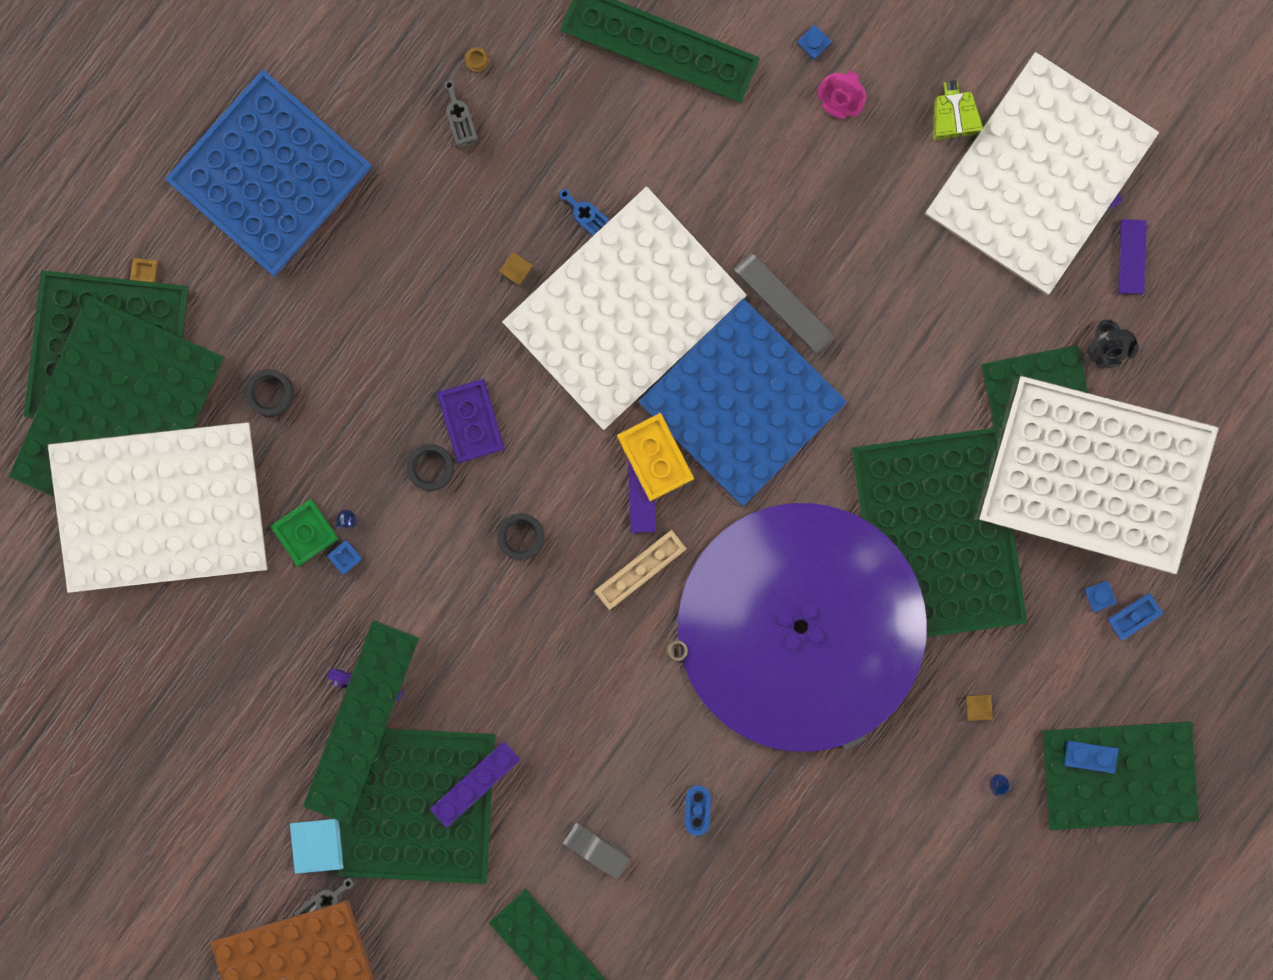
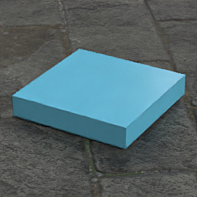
(316, 846)

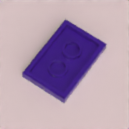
(470, 421)

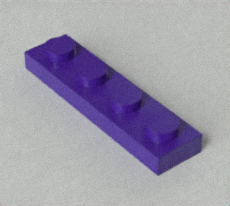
(475, 784)

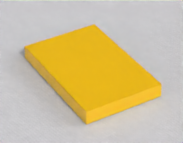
(655, 457)

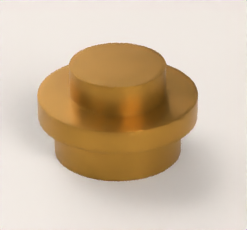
(476, 59)

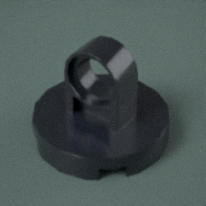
(1112, 346)

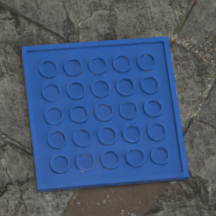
(268, 172)
(743, 402)

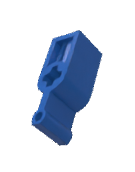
(586, 224)

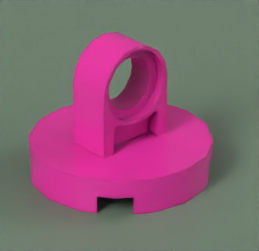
(842, 94)

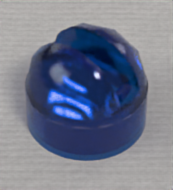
(346, 519)
(999, 785)

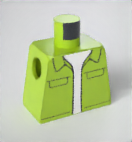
(955, 114)

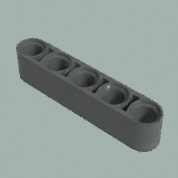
(783, 303)

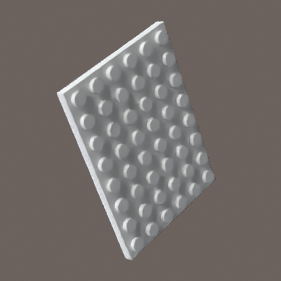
(1041, 173)
(624, 308)
(1099, 474)
(158, 507)

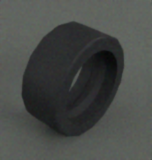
(251, 389)
(412, 473)
(502, 541)

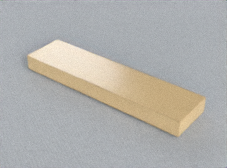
(640, 570)

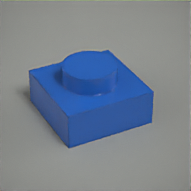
(814, 42)
(345, 557)
(1100, 596)

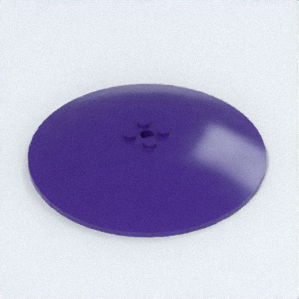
(860, 637)

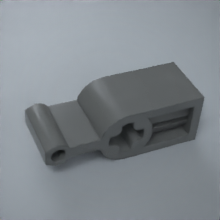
(456, 123)
(597, 850)
(317, 901)

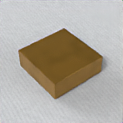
(516, 269)
(144, 270)
(978, 707)

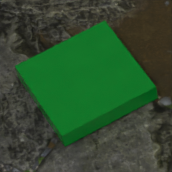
(304, 532)

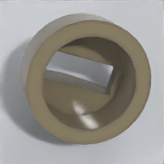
(670, 651)

